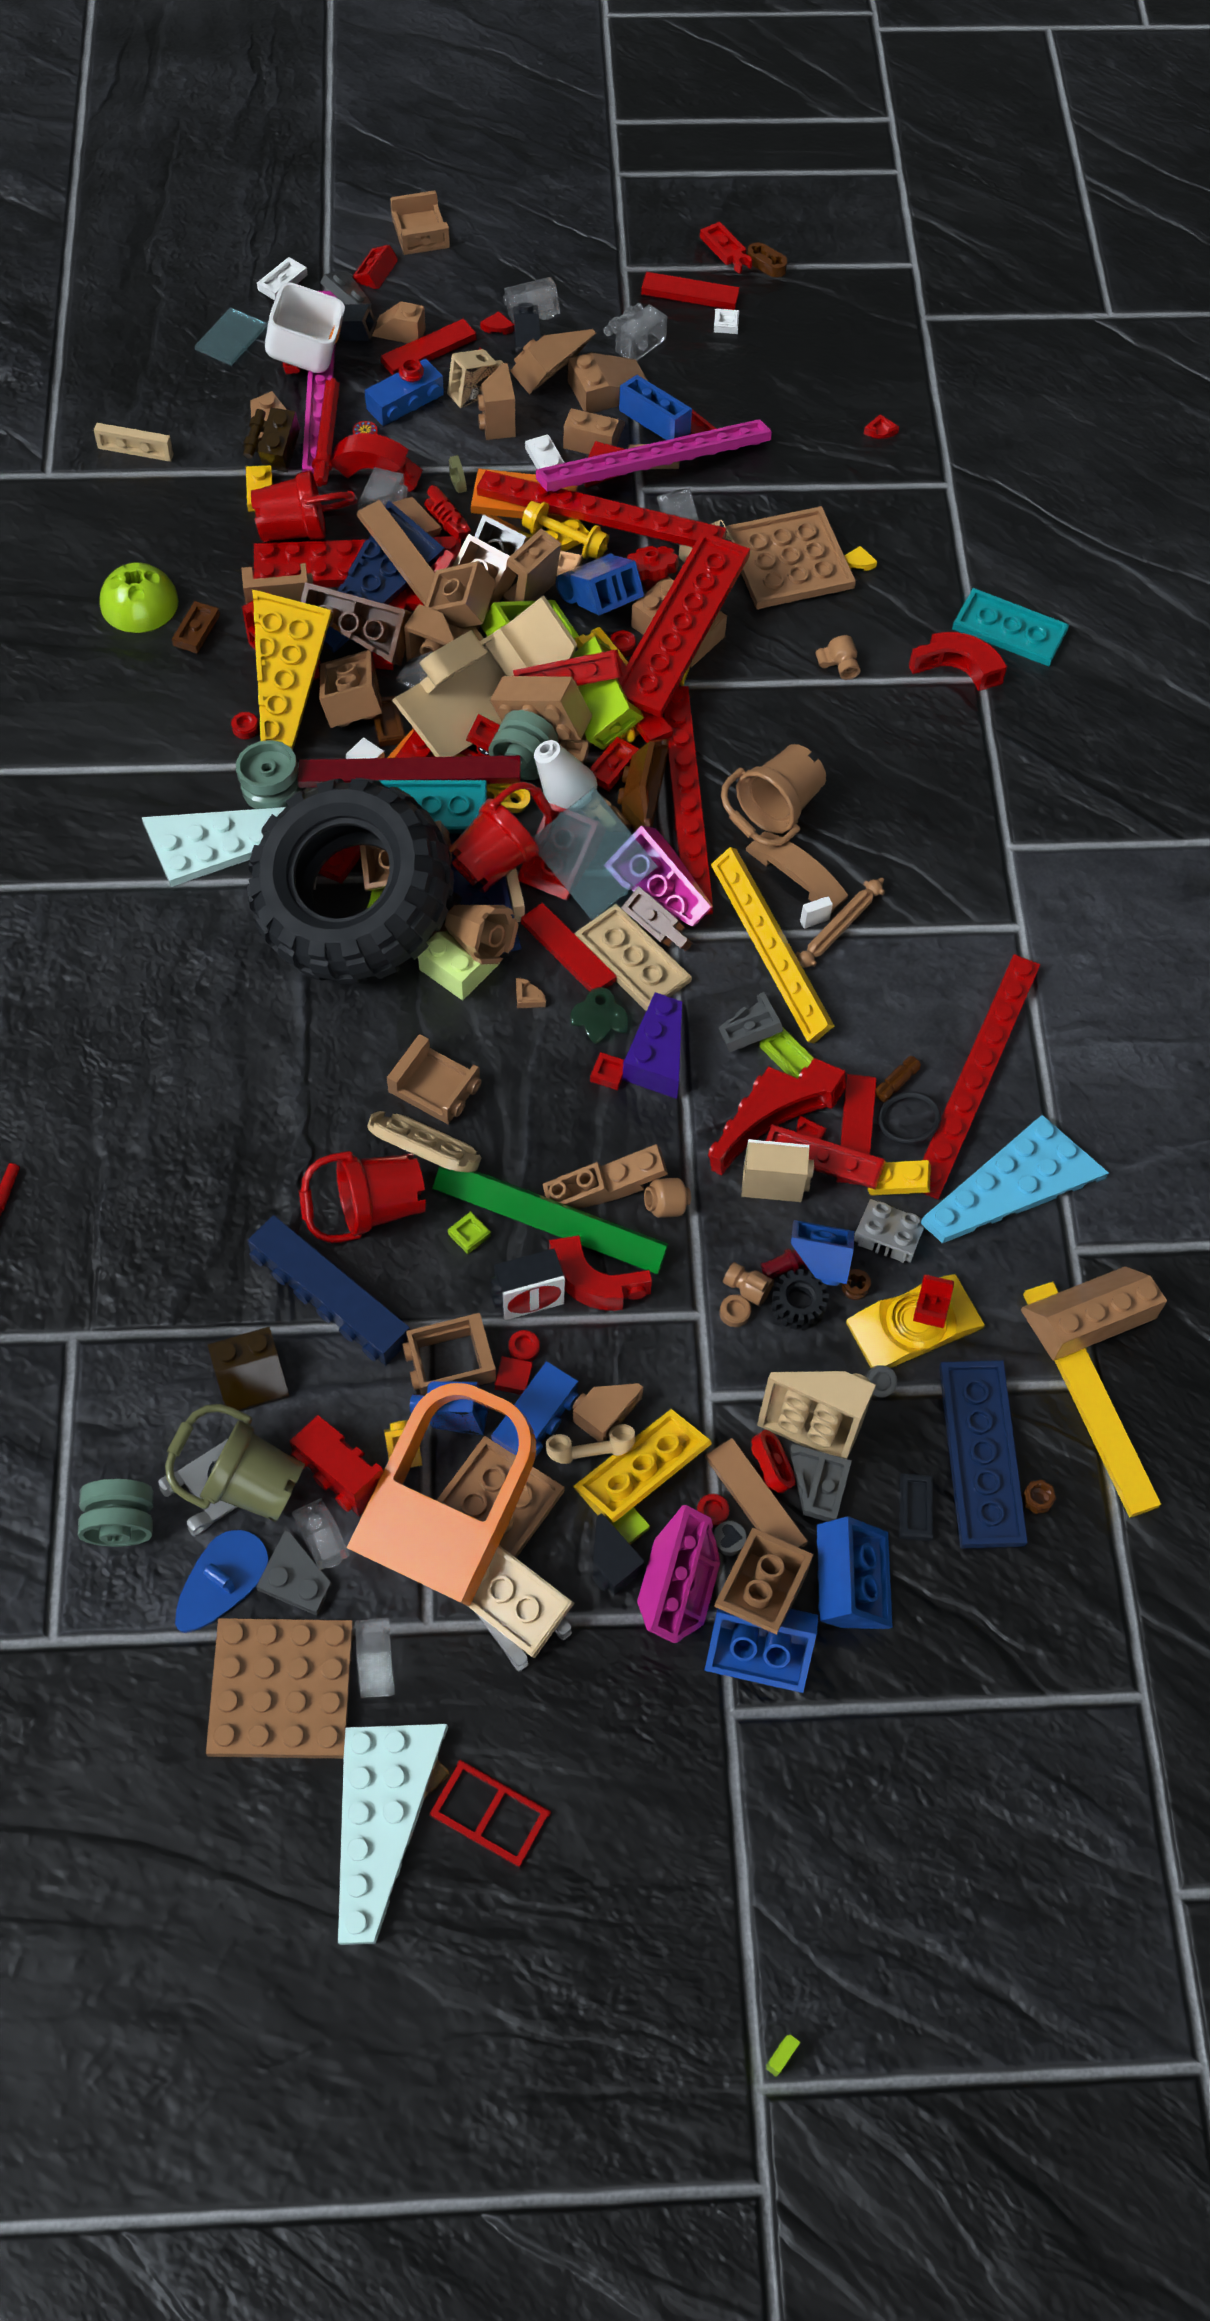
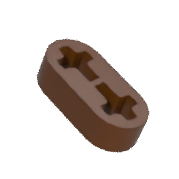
(767, 259)

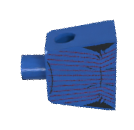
(456, 1415)

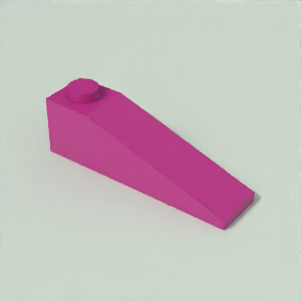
(671, 881)

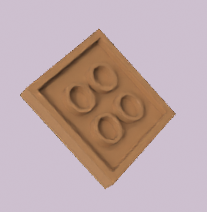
(479, 1483)

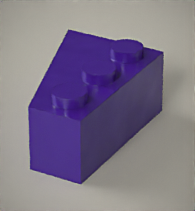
(655, 1051)

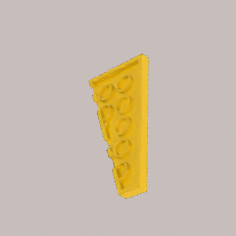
(287, 655)

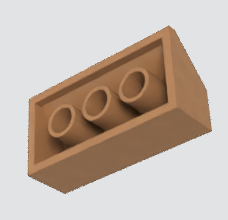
(1094, 1311)

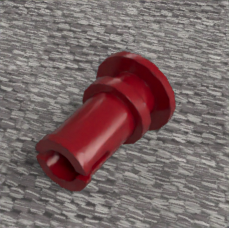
(782, 1264)

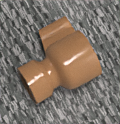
(840, 652)
(752, 1285)

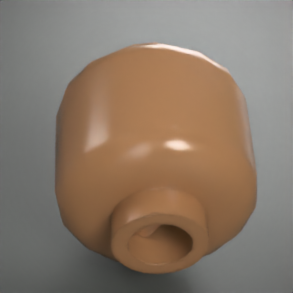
(667, 1197)

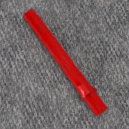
(322, 463)

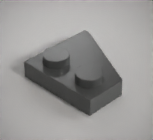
(345, 288)
(751, 1025)
(819, 1481)
(294, 1577)

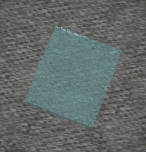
(593, 854)

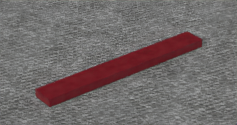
(490, 768)

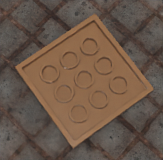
(792, 557)
(280, 1688)

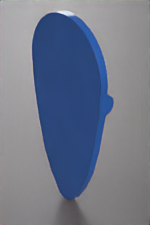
(221, 1579)

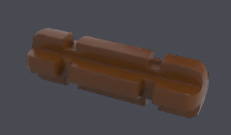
(897, 1078)

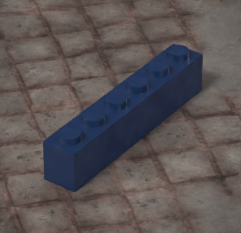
(328, 1290)

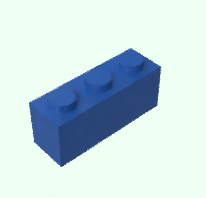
(398, 397)
(655, 408)
(542, 1404)

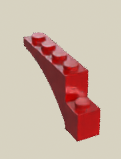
(773, 1101)

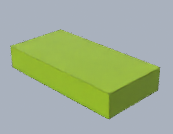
(786, 1053)

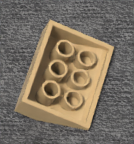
(817, 1408)

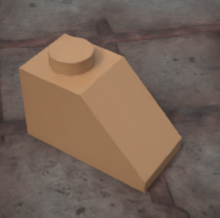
(401, 323)
(605, 1408)

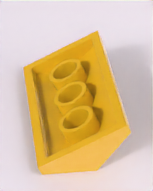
(652, 1460)

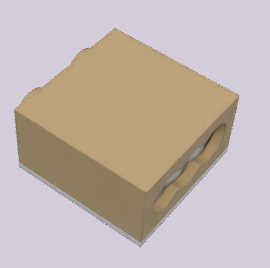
(776, 1170)

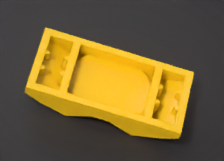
(892, 1337)

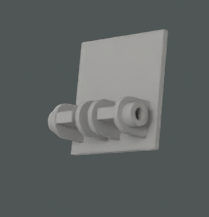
(889, 1228)

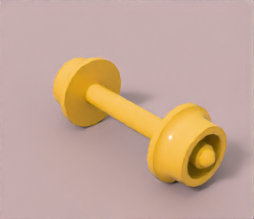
(536, 517)

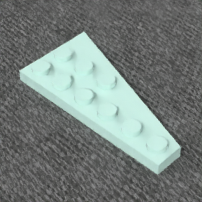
(205, 841)
(381, 1801)

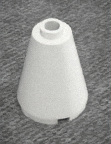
(562, 774)

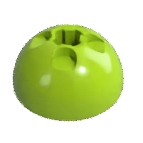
(138, 598)

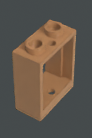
(446, 1331)

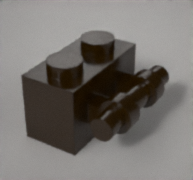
(278, 438)

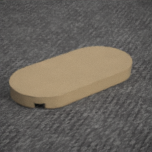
(424, 1142)

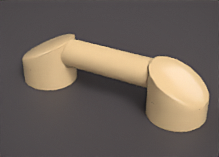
(561, 1450)

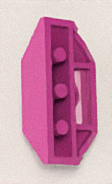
(680, 1576)

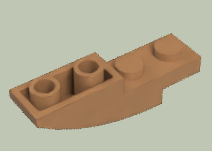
(608, 1182)

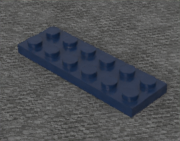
(982, 1454)

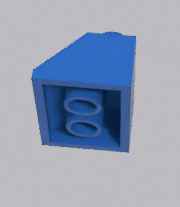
(854, 1575)
(761, 1656)

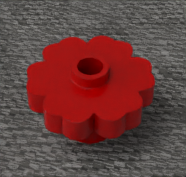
(654, 564)

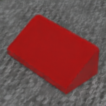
(376, 267)

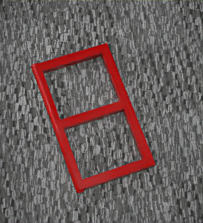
(477, 1835)

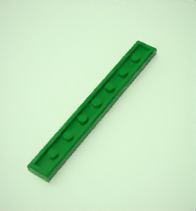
(553, 1217)

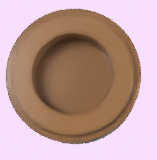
(735, 1311)

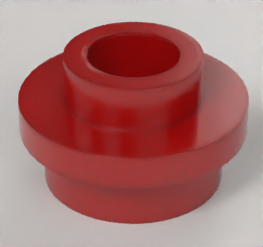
(411, 370)

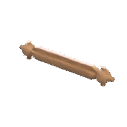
(840, 922)

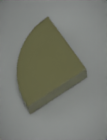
(456, 474)

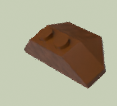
(643, 783)

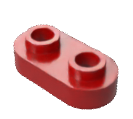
(773, 1461)

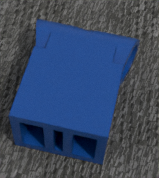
(601, 584)

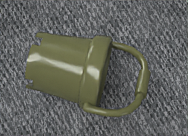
(247, 1471)

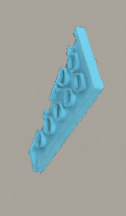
(1019, 1177)

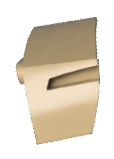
(469, 670)

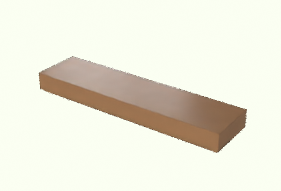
(753, 1494)

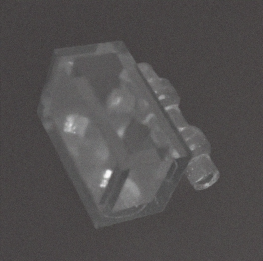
(538, 292)
(637, 330)

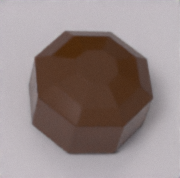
(1039, 1496)

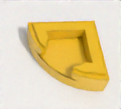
(860, 559)

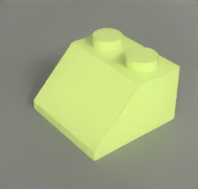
(452, 965)

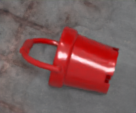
(294, 508)
(497, 840)
(369, 1192)

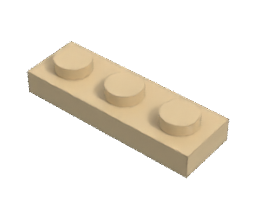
(133, 442)

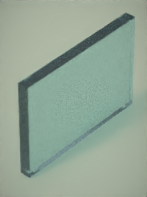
(230, 336)

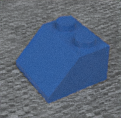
(824, 1250)

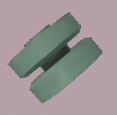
(521, 735)
(267, 774)
(115, 1512)

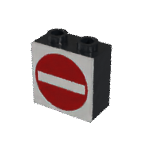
(528, 1284)

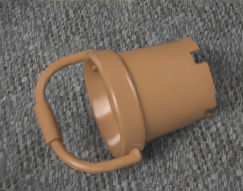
(775, 793)

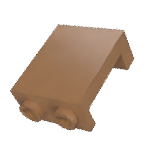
(419, 223)
(536, 567)
(284, 586)
(433, 1081)

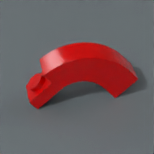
(372, 451)
(962, 652)
(594, 1287)

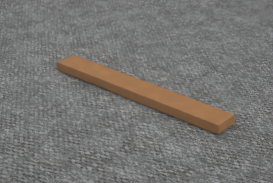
(403, 555)

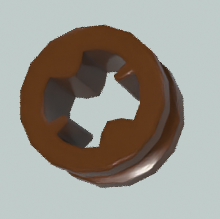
(856, 1293)

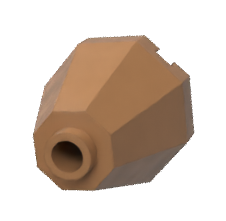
(483, 930)

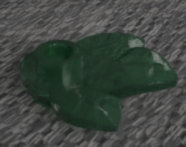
(599, 1018)

